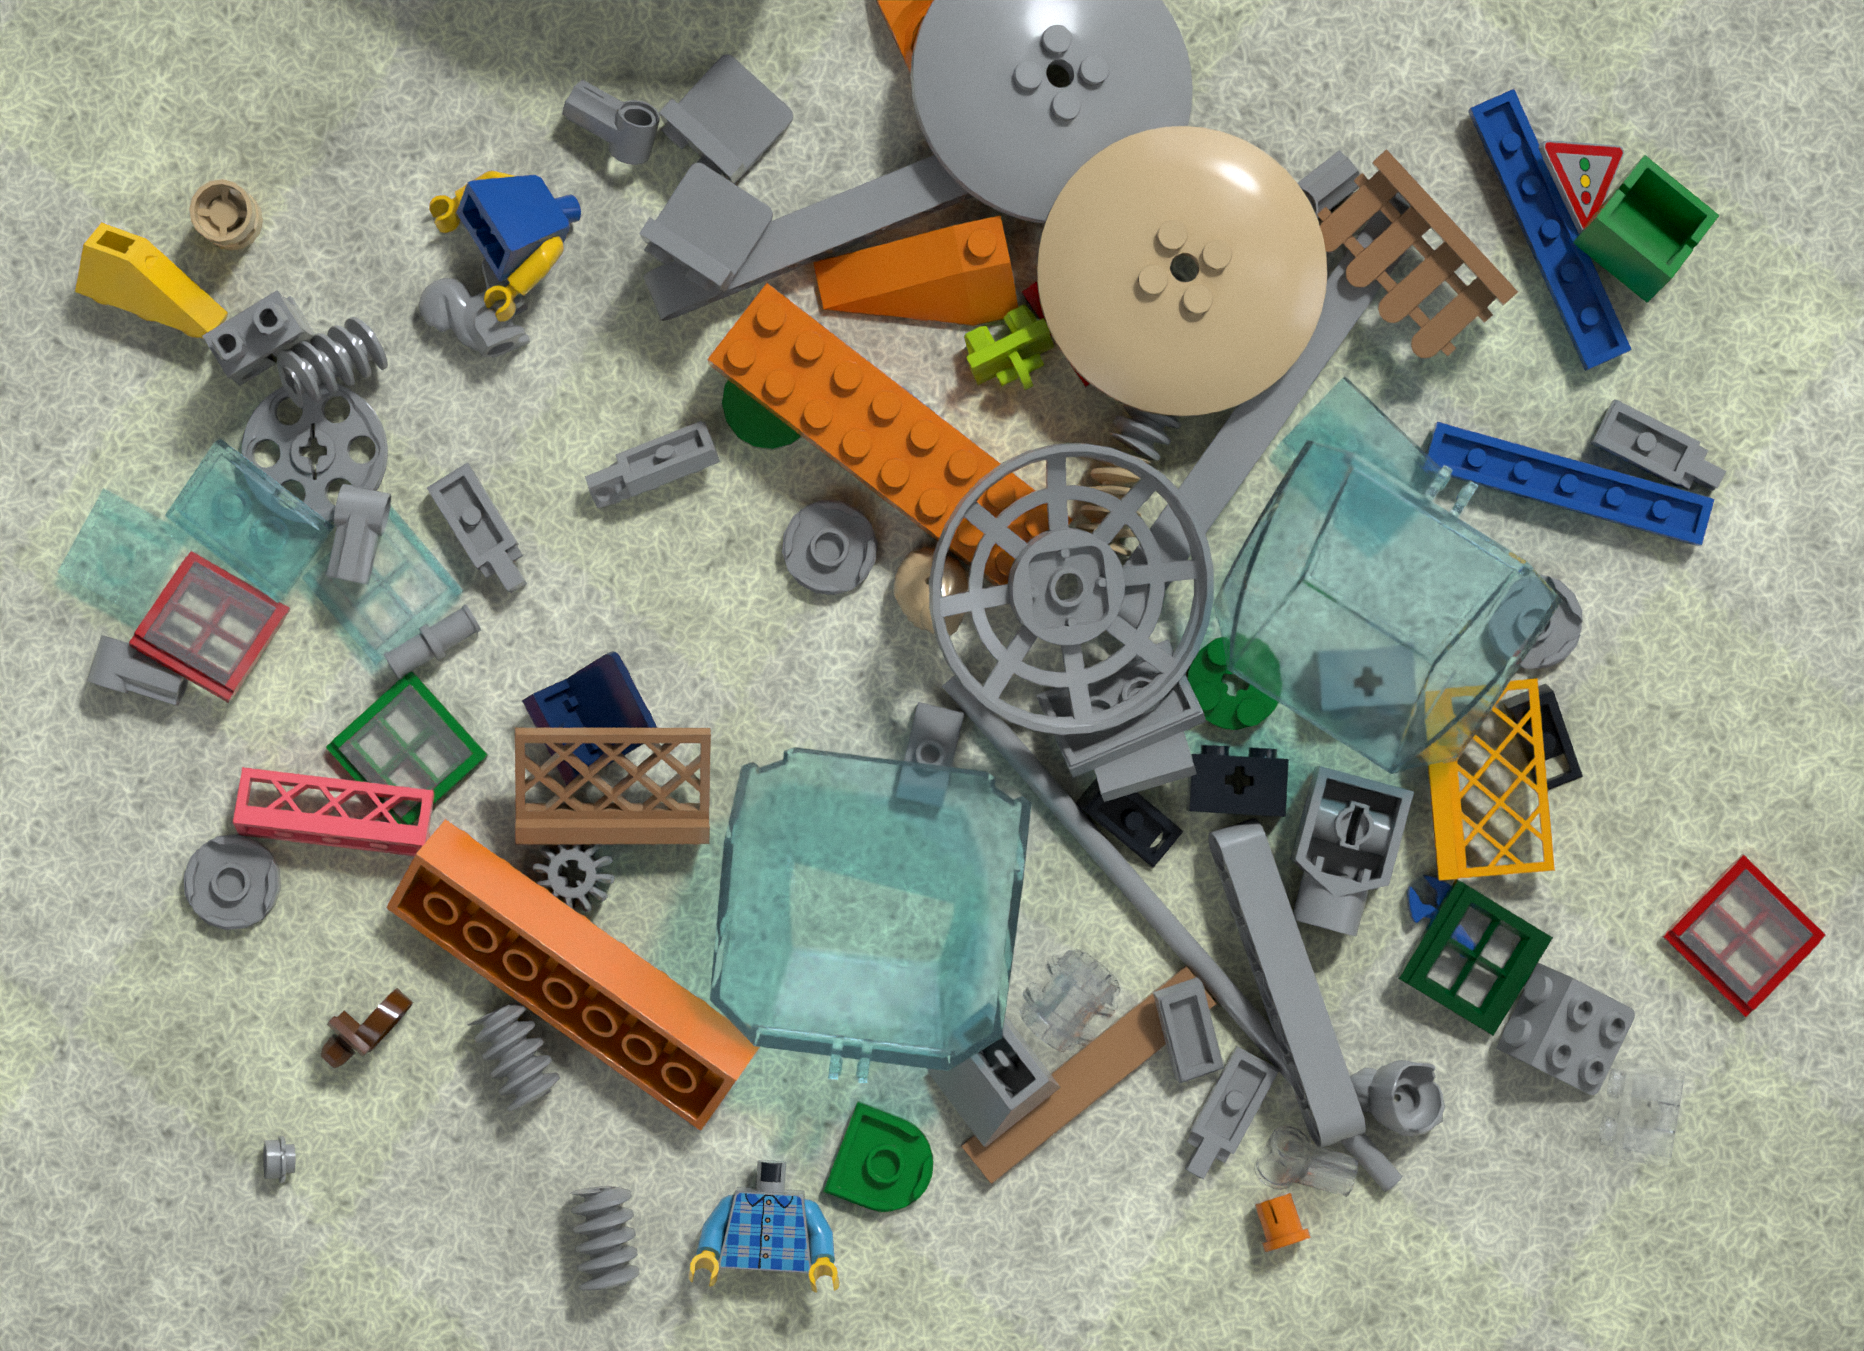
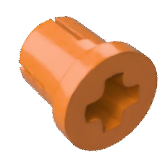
(1280, 1222)

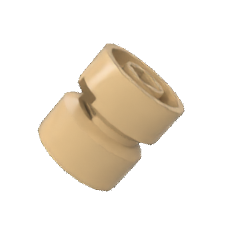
(226, 215)

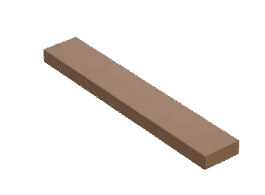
(1082, 1082)

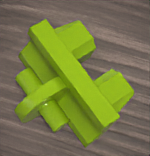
(1012, 355)

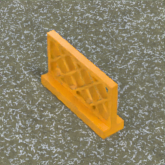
(1447, 798)

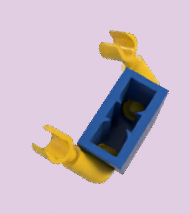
(513, 225)

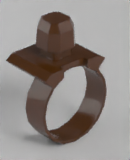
(366, 1036)

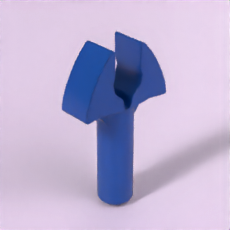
(1419, 910)

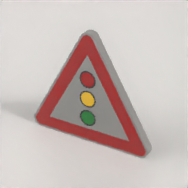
(1582, 175)

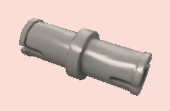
(432, 642)

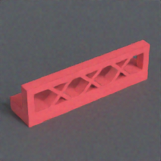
(332, 830)

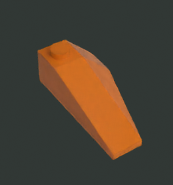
(939, 276)

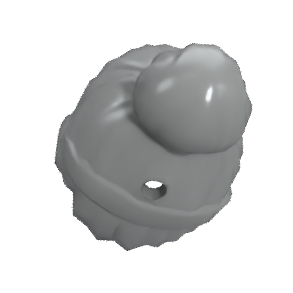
(1412, 1112)

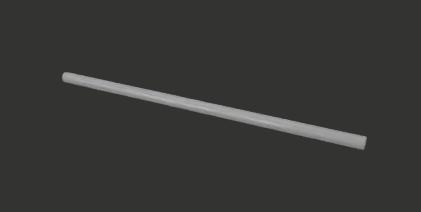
(1149, 906)

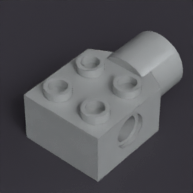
(1346, 846)

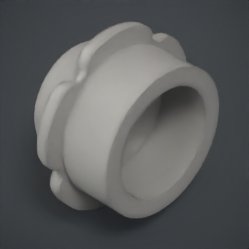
(278, 1159)

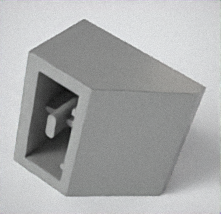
(997, 1085)

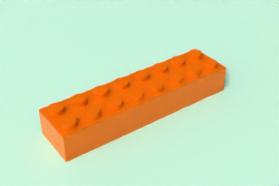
(868, 424)
(572, 974)

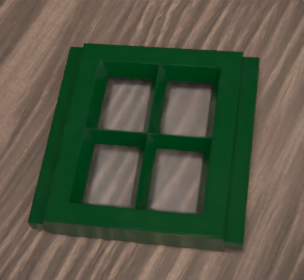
(1478, 981)

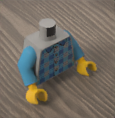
(767, 1231)

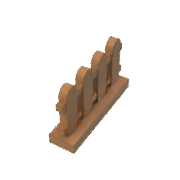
(1428, 275)

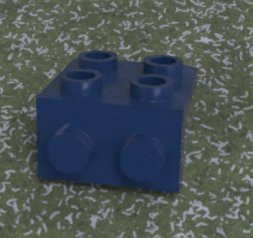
(591, 698)

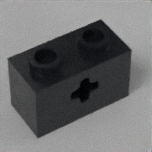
(1267, 782)

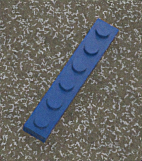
(1549, 230)
(1571, 484)

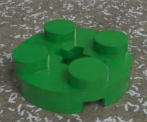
(1219, 708)

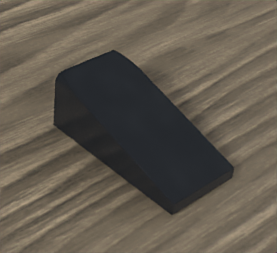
(1554, 731)
(1132, 822)

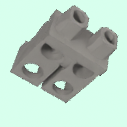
(248, 339)

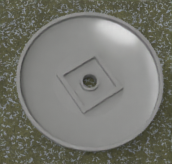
(1001, 121)

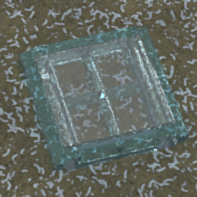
(402, 594)

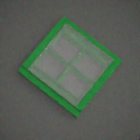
(407, 742)

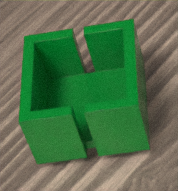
(1646, 229)

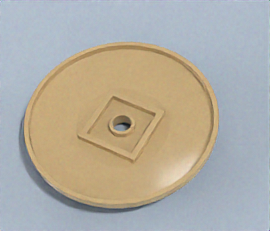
(1167, 340)

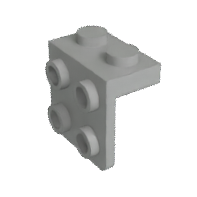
(727, 118)
(707, 228)
(1566, 1029)

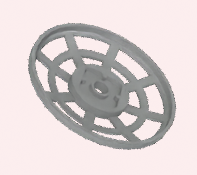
(1098, 592)

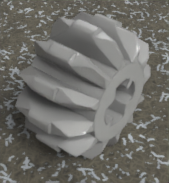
(586, 863)

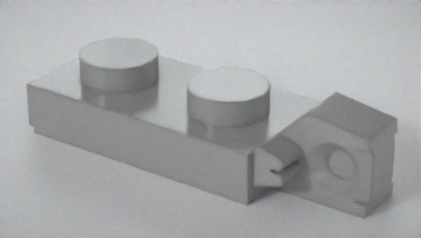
(1655, 448)
(653, 464)
(478, 525)
(1229, 1110)

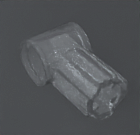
(1292, 1158)

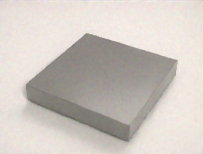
(1146, 768)

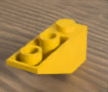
(139, 278)

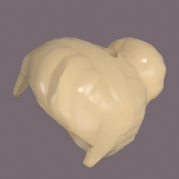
(913, 591)

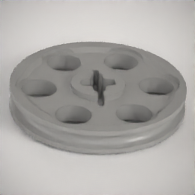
(334, 436)

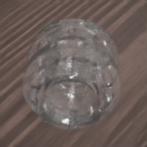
(1069, 1000)

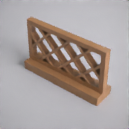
(616, 821)

